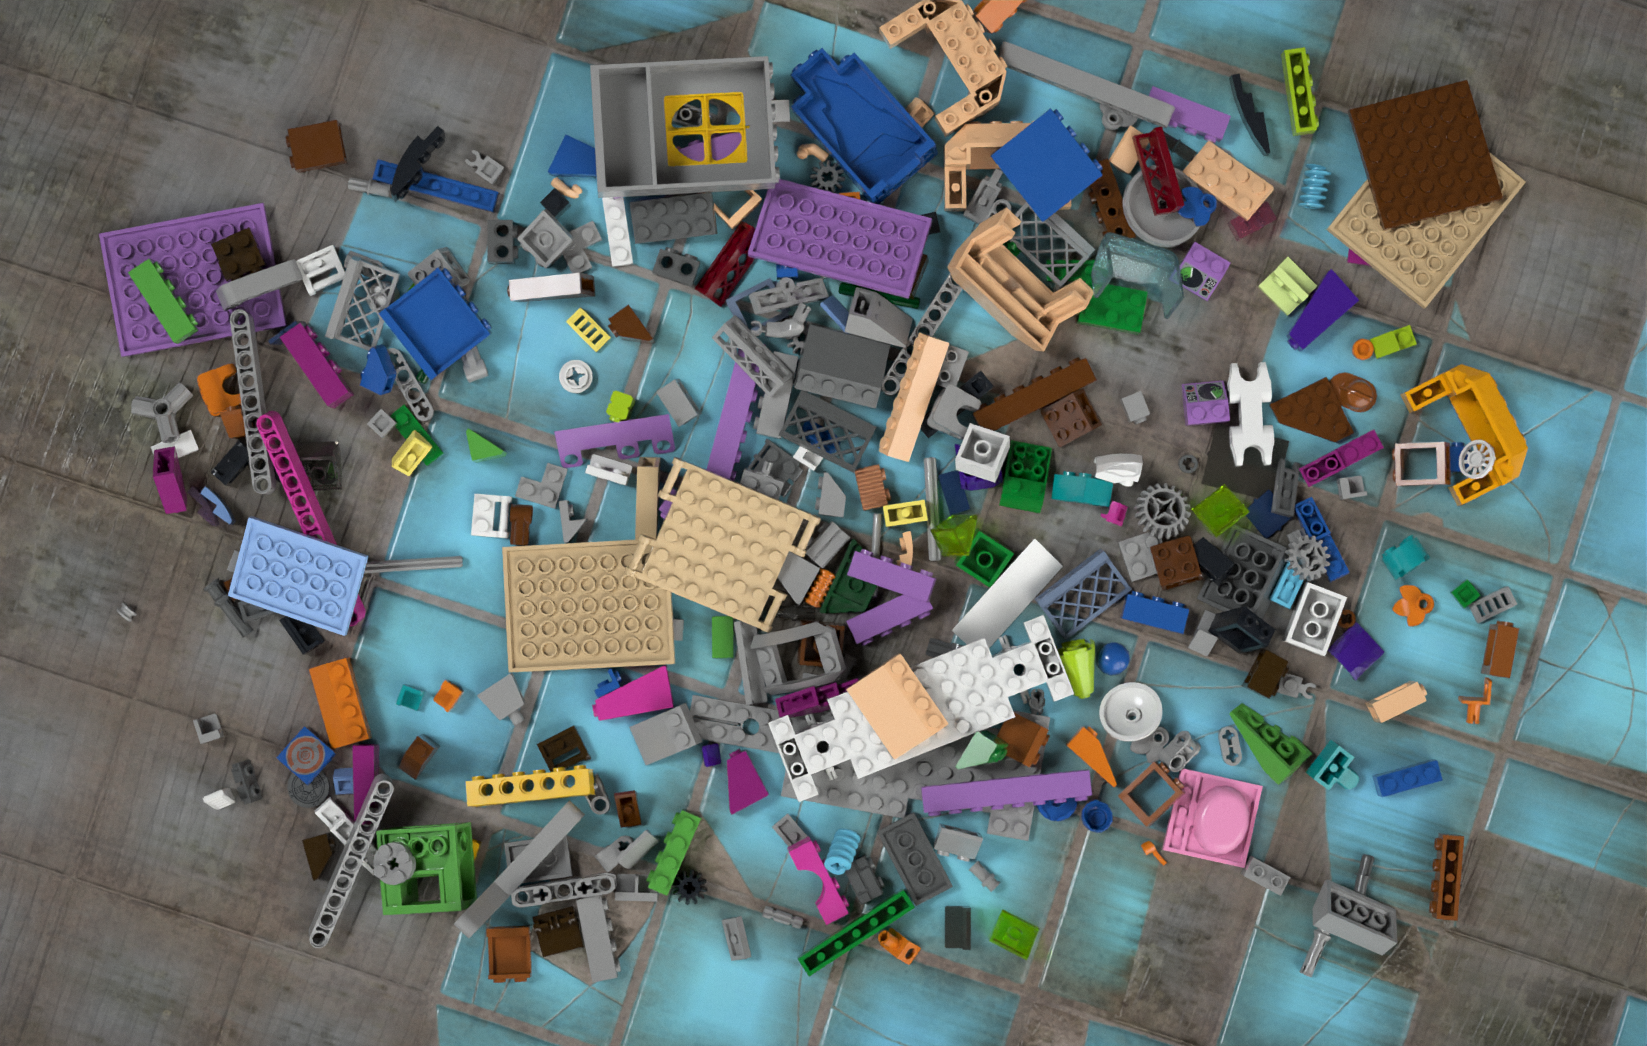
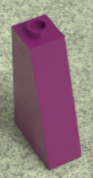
(364, 771)

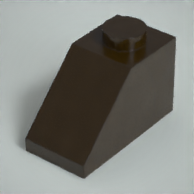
(319, 852)

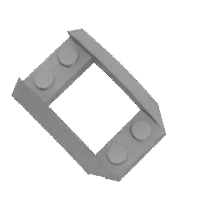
(771, 662)

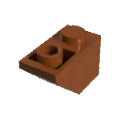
(234, 422)

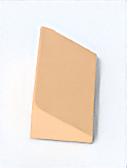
(1125, 155)

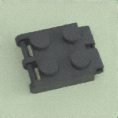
(783, 465)

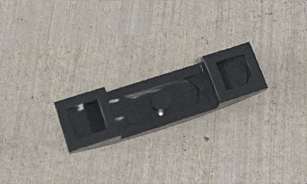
(976, 386)

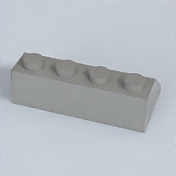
(1355, 918)

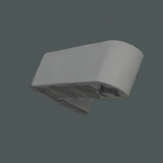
(257, 284)

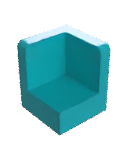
(410, 697)

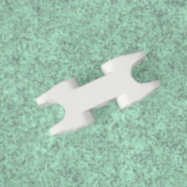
(1251, 429)

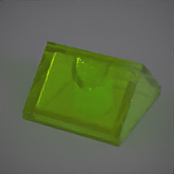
(1219, 511)
(955, 535)
(1013, 934)

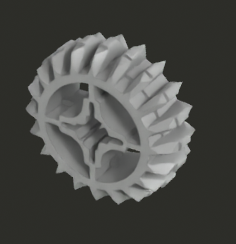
(1176, 524)

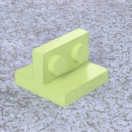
(1287, 286)

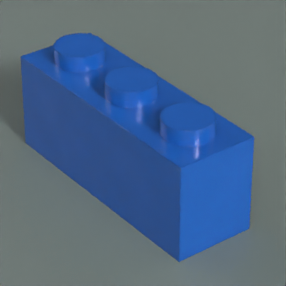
(1155, 612)
(1407, 778)

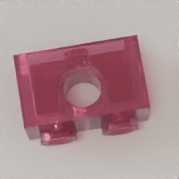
(1260, 219)

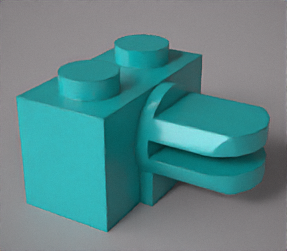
(1333, 767)

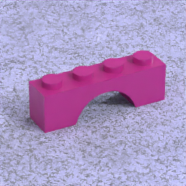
(829, 903)

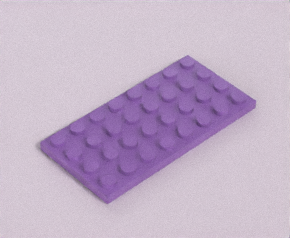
(840, 237)

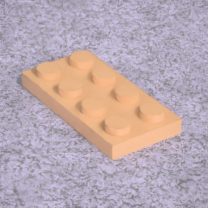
(1228, 180)

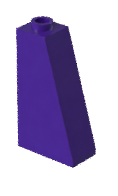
(1323, 308)

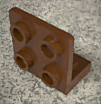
(1071, 417)
(1176, 563)

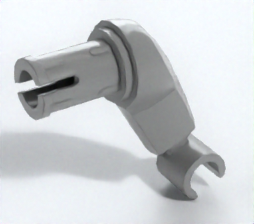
(784, 329)

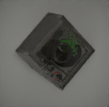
(321, 464)

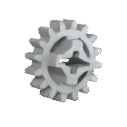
(1305, 559)

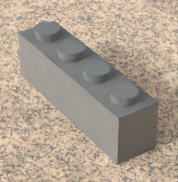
(775, 408)
(597, 938)

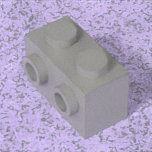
(951, 367)

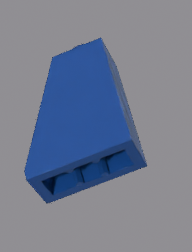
(574, 159)

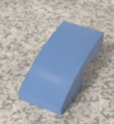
(221, 509)

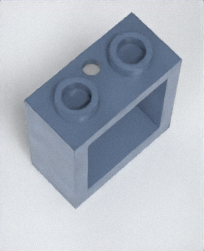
(731, 302)

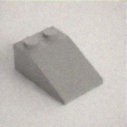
(666, 734)
(957, 842)

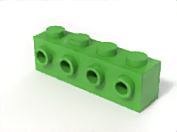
(163, 300)
(674, 852)

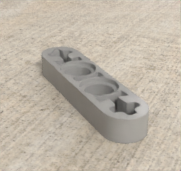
(409, 384)

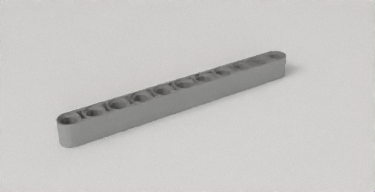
(926, 322)

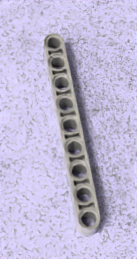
(1086, 85)
(248, 393)
(350, 870)

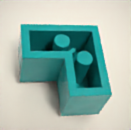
(1082, 489)

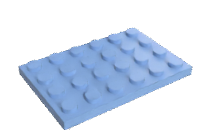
(298, 575)

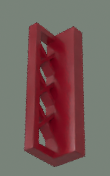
(1165, 169)
(725, 262)

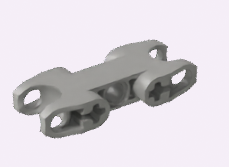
(535, 898)

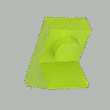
(1393, 341)

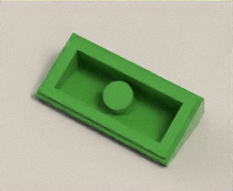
(722, 637)

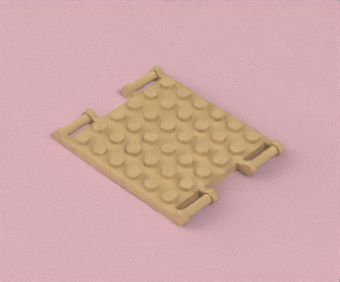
(722, 544)

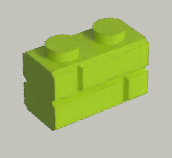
(620, 406)

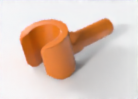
(1148, 848)

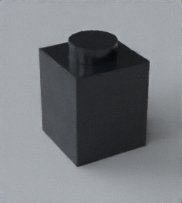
(555, 203)

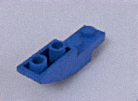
(1314, 525)

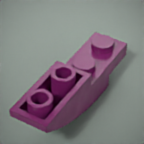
(1341, 458)

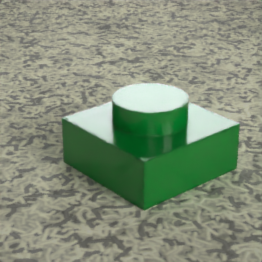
(1465, 593)

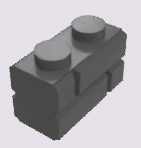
(863, 879)

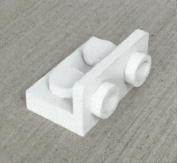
(609, 469)

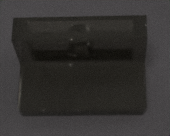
(958, 927)

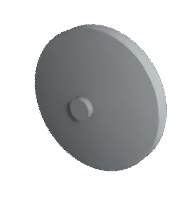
(1159, 230)

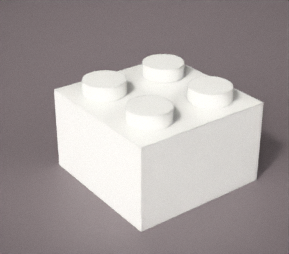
(982, 452)

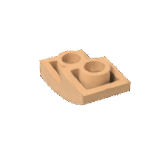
(906, 544)

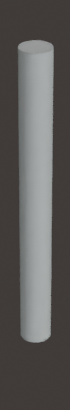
(876, 536)

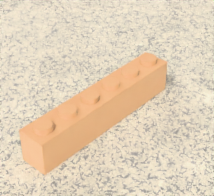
(913, 397)

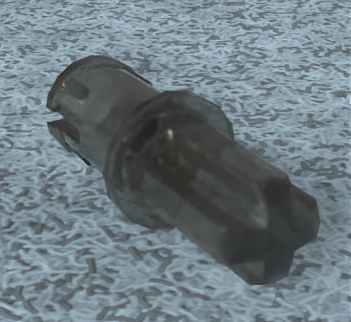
(1179, 148)

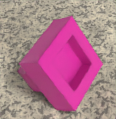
(1116, 513)

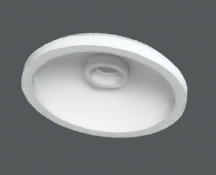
(1128, 701)

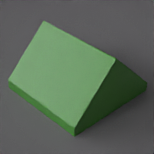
(481, 448)

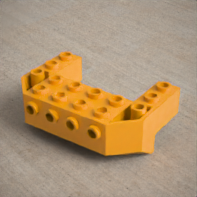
(1483, 418)

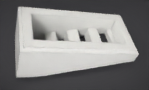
(220, 799)

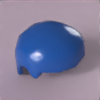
(1113, 658)
(1097, 816)

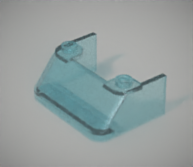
(1139, 264)

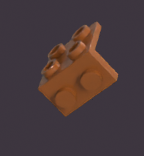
(1023, 739)

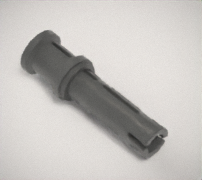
(223, 600)

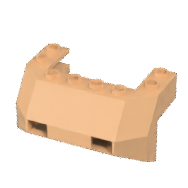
(1009, 288)

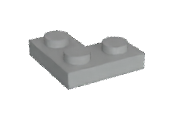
(574, 254)
(543, 492)

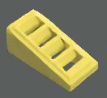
(575, 317)

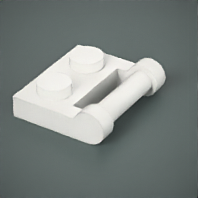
(317, 264)
(484, 515)

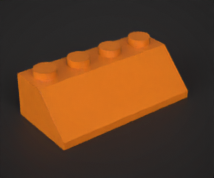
(340, 703)

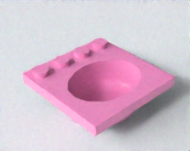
(1213, 818)

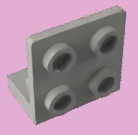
(443, 258)

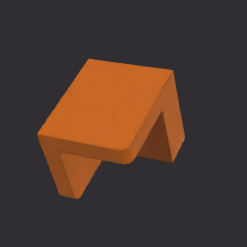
(448, 695)

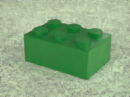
(1115, 309)

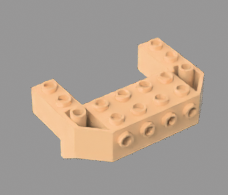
(966, 49)
(972, 150)

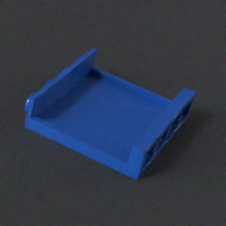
(1047, 164)
(436, 322)

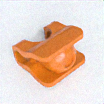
(212, 392)

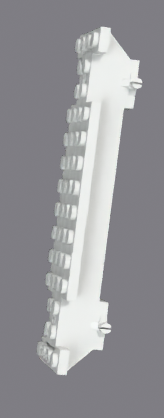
(964, 685)

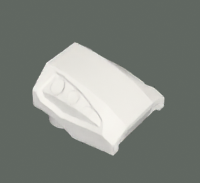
(1119, 468)

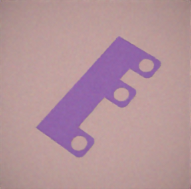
(619, 434)

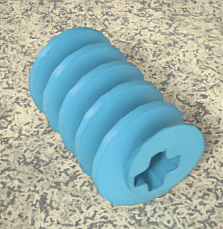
(1314, 186)
(842, 851)

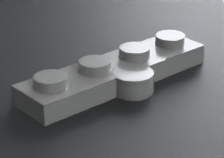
(788, 295)

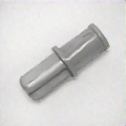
(369, 187)

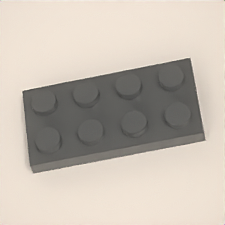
(673, 217)
(914, 859)

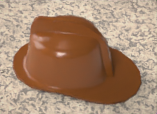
(1353, 392)

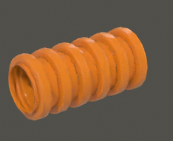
(819, 588)

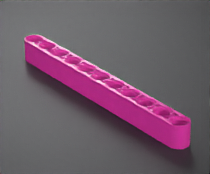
(302, 488)

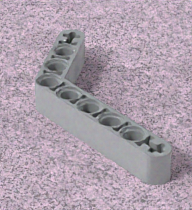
(519, 869)

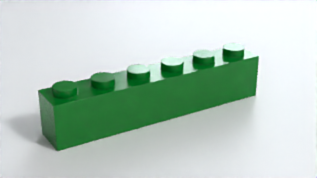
(856, 932)

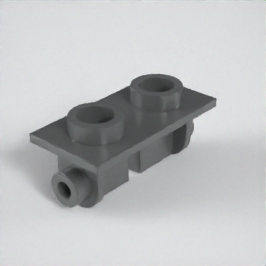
(244, 773)

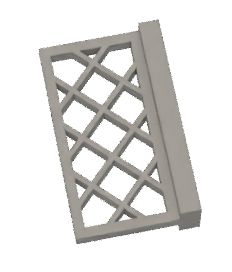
(1063, 231)
(345, 297)

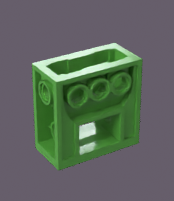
(449, 859)

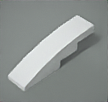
(341, 826)

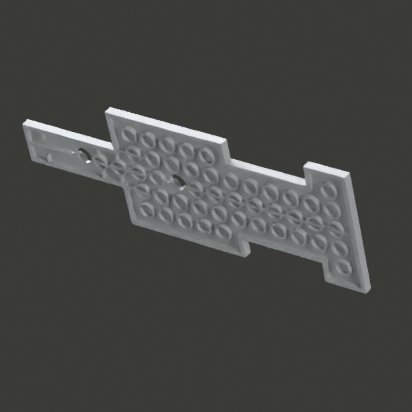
(882, 791)

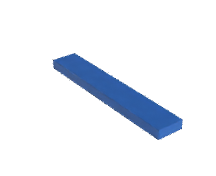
(442, 188)

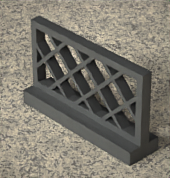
(832, 415)

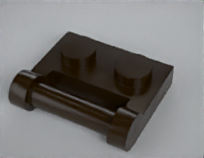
(561, 744)

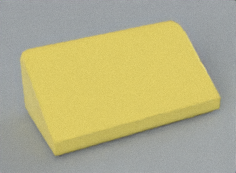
(411, 453)

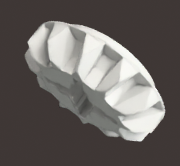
(567, 371)

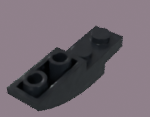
(409, 168)

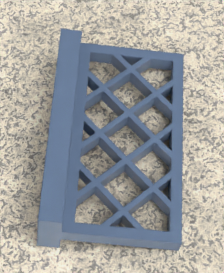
(1074, 578)

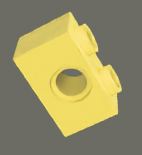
(905, 513)

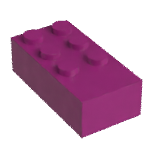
(316, 365)

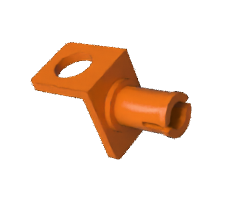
(1474, 703)
(898, 945)

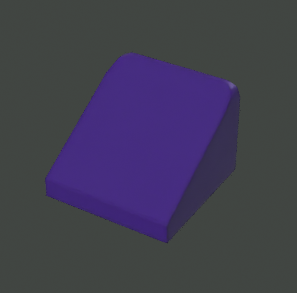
(711, 754)

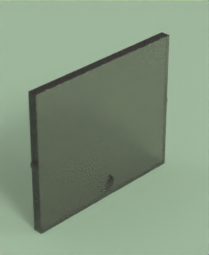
(1248, 479)

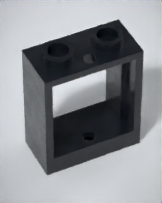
(1239, 630)

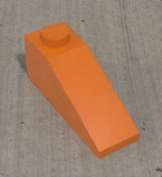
(1091, 752)

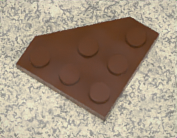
(1313, 412)

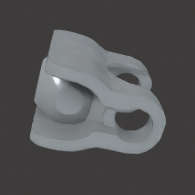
(945, 408)

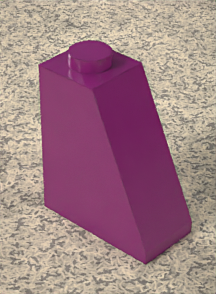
(169, 480)
(743, 781)

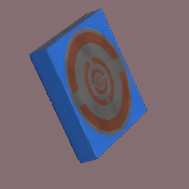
(306, 755)

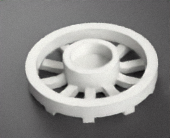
(1477, 459)

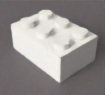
(1314, 619)

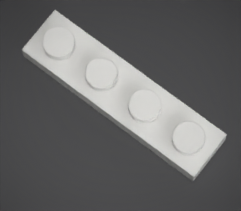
(617, 231)

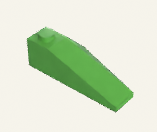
(1273, 749)

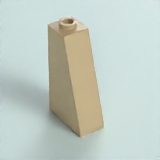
(647, 496)

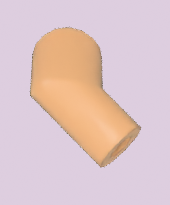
(811, 149)
(573, 193)

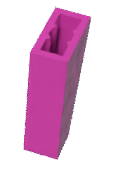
(640, 696)

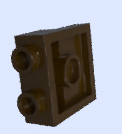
(239, 255)

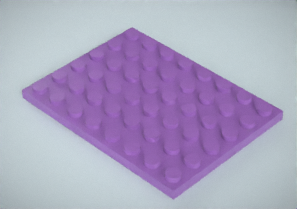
(191, 265)

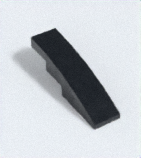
(1253, 121)

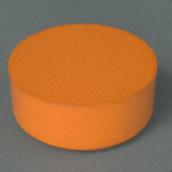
(1362, 349)

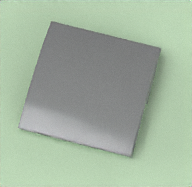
(638, 849)

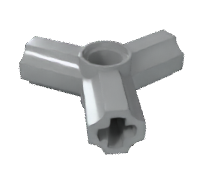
(152, 408)

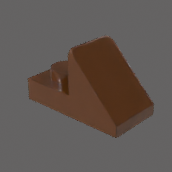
(627, 808)

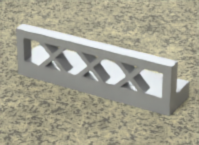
(755, 353)
(750, 667)

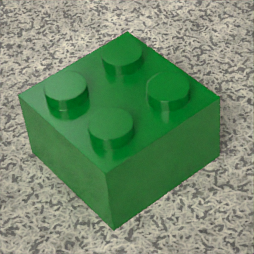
(985, 559)

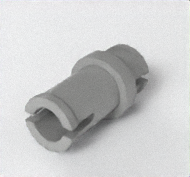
(984, 876)

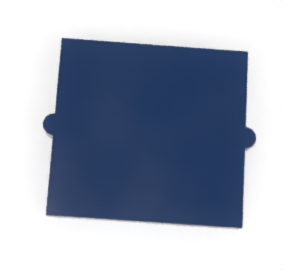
(276, 339)
(1261, 515)

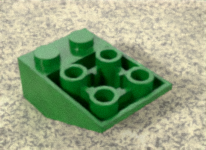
(1025, 476)

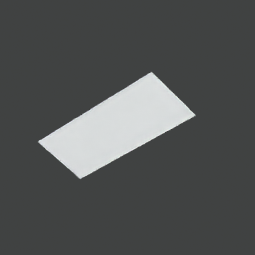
(1008, 595)

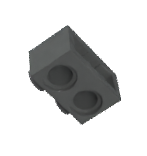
(496, 242)
(674, 272)

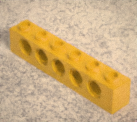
(583, 786)

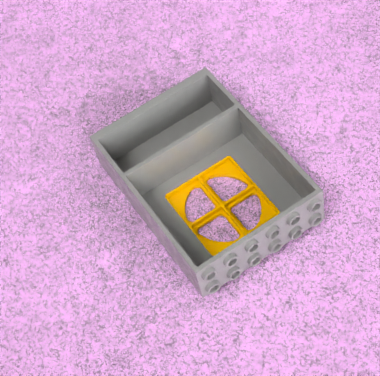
(636, 131)

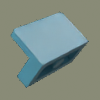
(1286, 588)

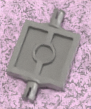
(763, 481)

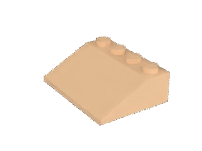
(897, 706)

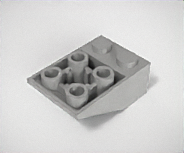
(877, 319)

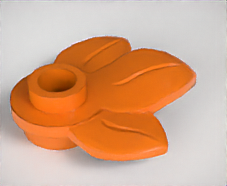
(1410, 604)

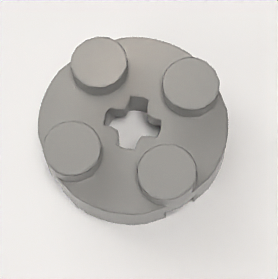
(384, 869)

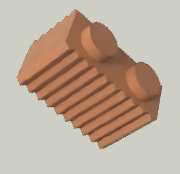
(871, 487)

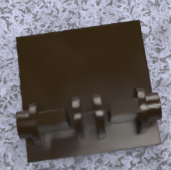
(557, 931)

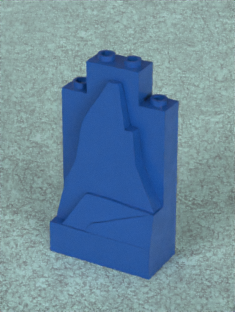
(860, 124)

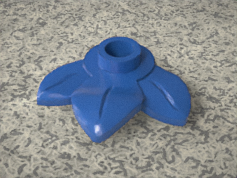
(1194, 205)

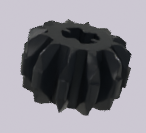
(695, 882)

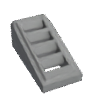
(1509, 596)

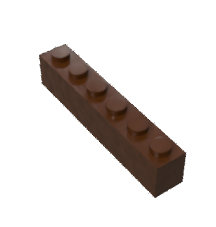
(1035, 396)

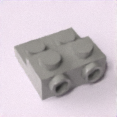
(545, 239)

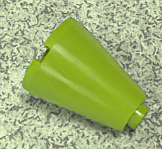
(1079, 665)

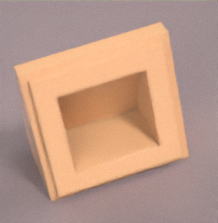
(919, 111)

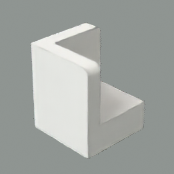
(807, 458)

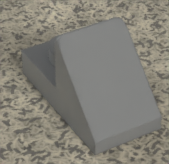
(569, 527)
(1202, 639)

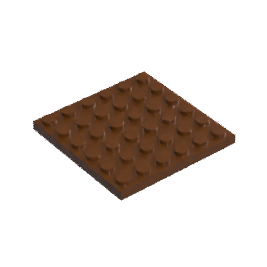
(1425, 155)

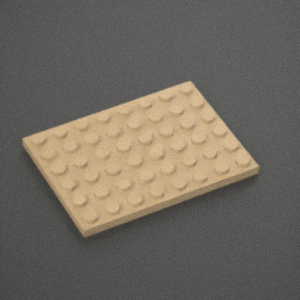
(1422, 253)
(581, 610)

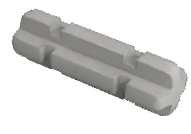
(782, 917)

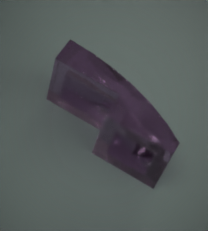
(207, 509)

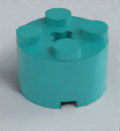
(1405, 558)

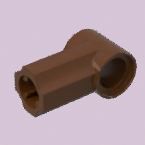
(520, 522)

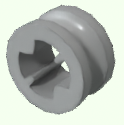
(126, 611)

